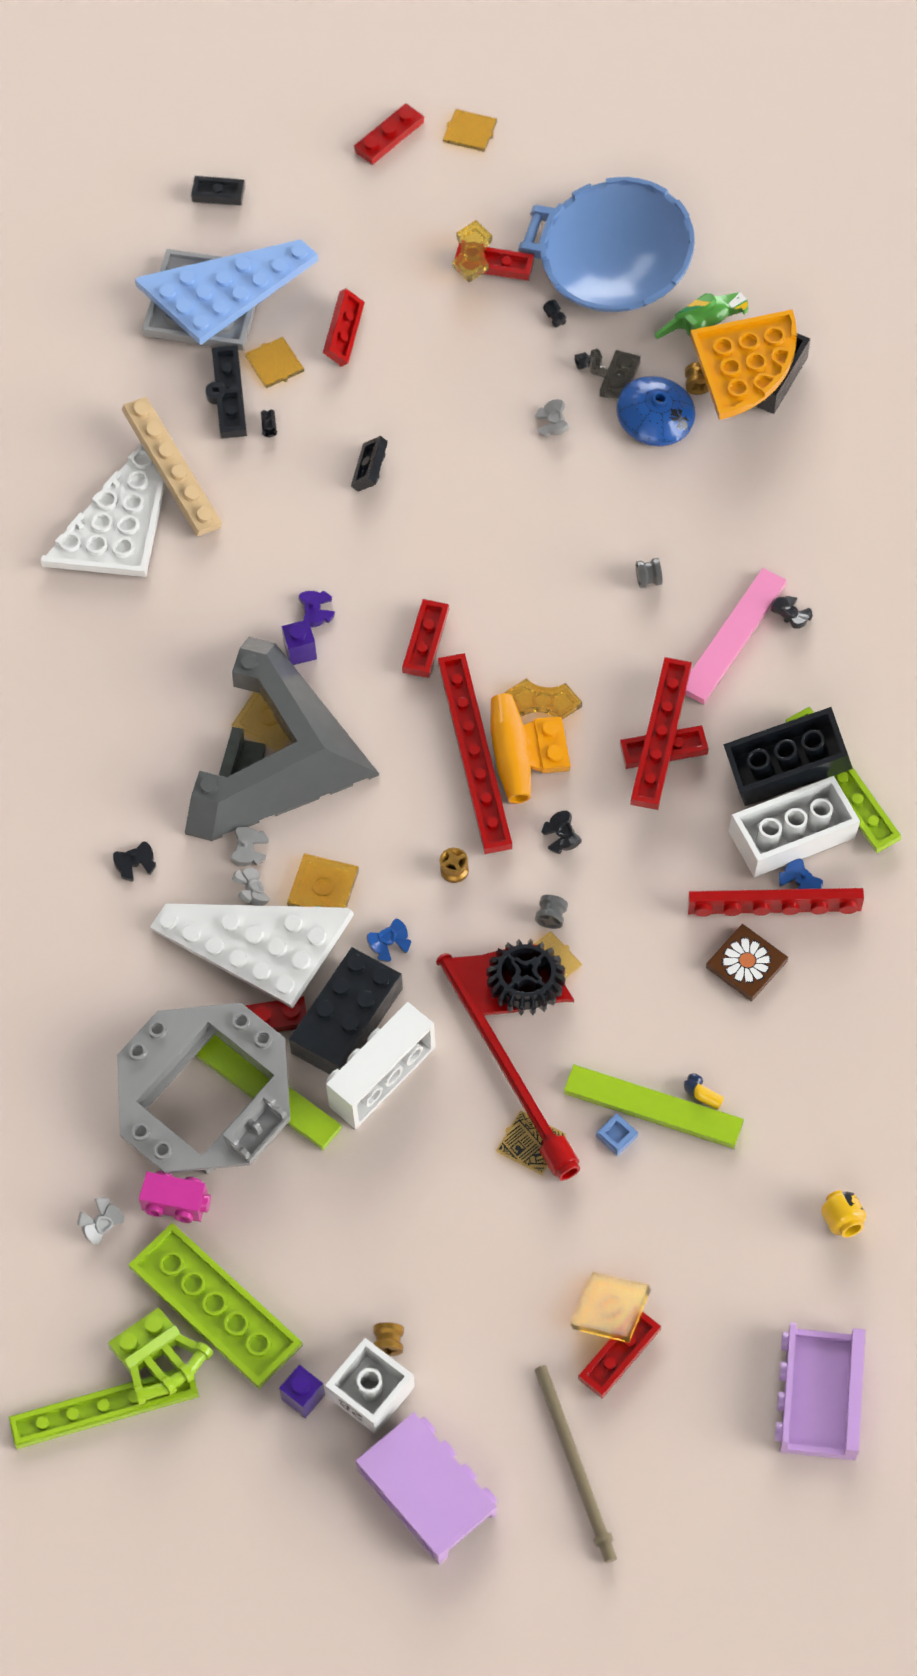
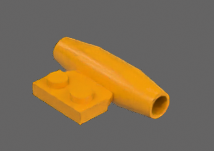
(522, 747)

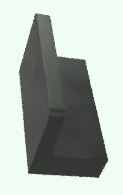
(240, 753)

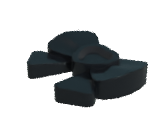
(786, 608)
(561, 825)
(125, 860)

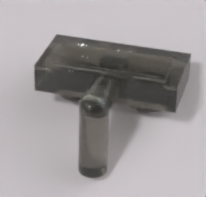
(618, 375)

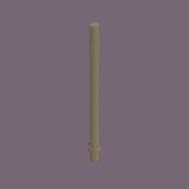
(602, 1537)

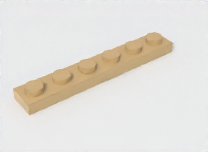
(171, 466)

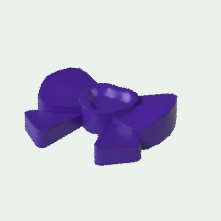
(311, 602)

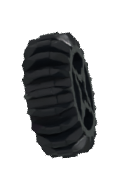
(526, 985)

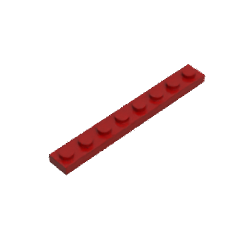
(475, 754)

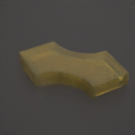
(471, 261)
(553, 700)

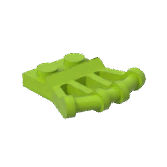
(149, 1340)

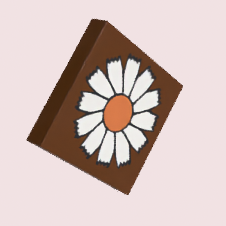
(747, 962)

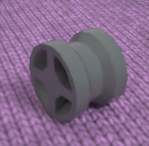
(649, 573)
(551, 911)

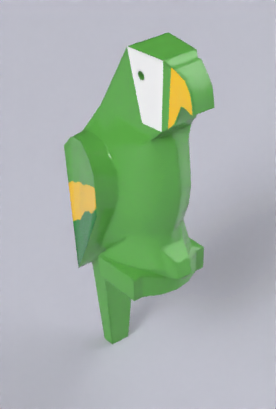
(706, 312)

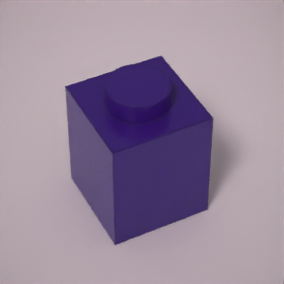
(299, 642)
(302, 1391)

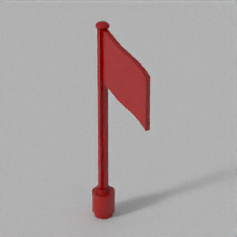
(469, 981)

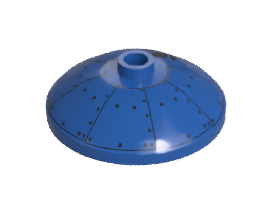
(655, 421)

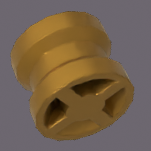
(695, 380)
(456, 858)
(388, 1338)

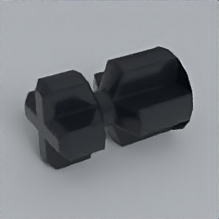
(552, 310)
(583, 360)
(268, 423)

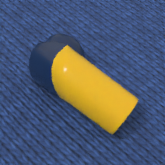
(694, 1087)

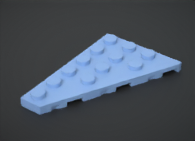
(219, 291)

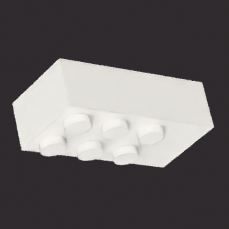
(793, 826)
(380, 1065)

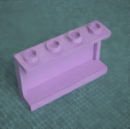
(821, 1393)
(426, 1486)

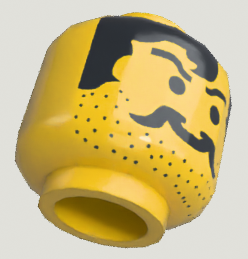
(843, 1213)

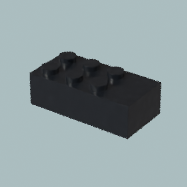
(788, 756)
(346, 1011)

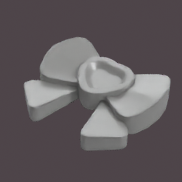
(554, 413)
(244, 854)
(254, 889)
(94, 1229)

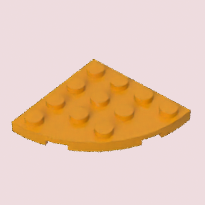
(745, 359)

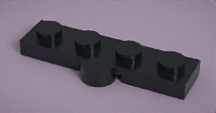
(227, 392)

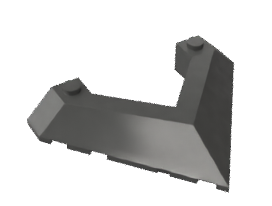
(315, 764)

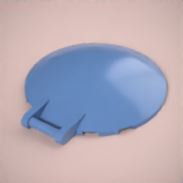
(613, 244)

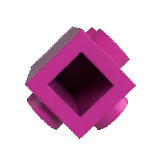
(174, 1197)

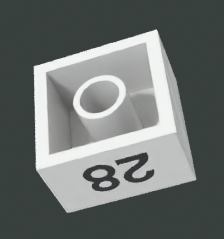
(370, 1386)

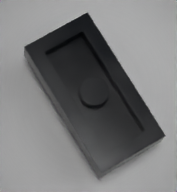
(218, 190)
(369, 463)

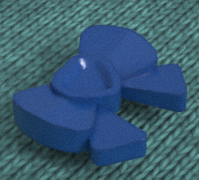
(803, 878)
(395, 933)

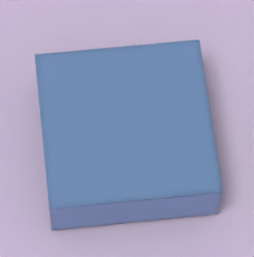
(616, 1134)

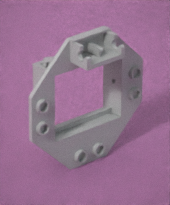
(165, 1049)

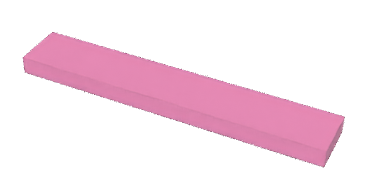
(734, 635)

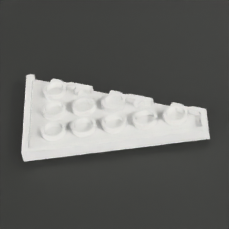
(117, 526)
(261, 945)

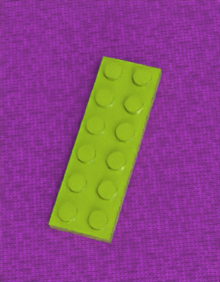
(215, 1305)

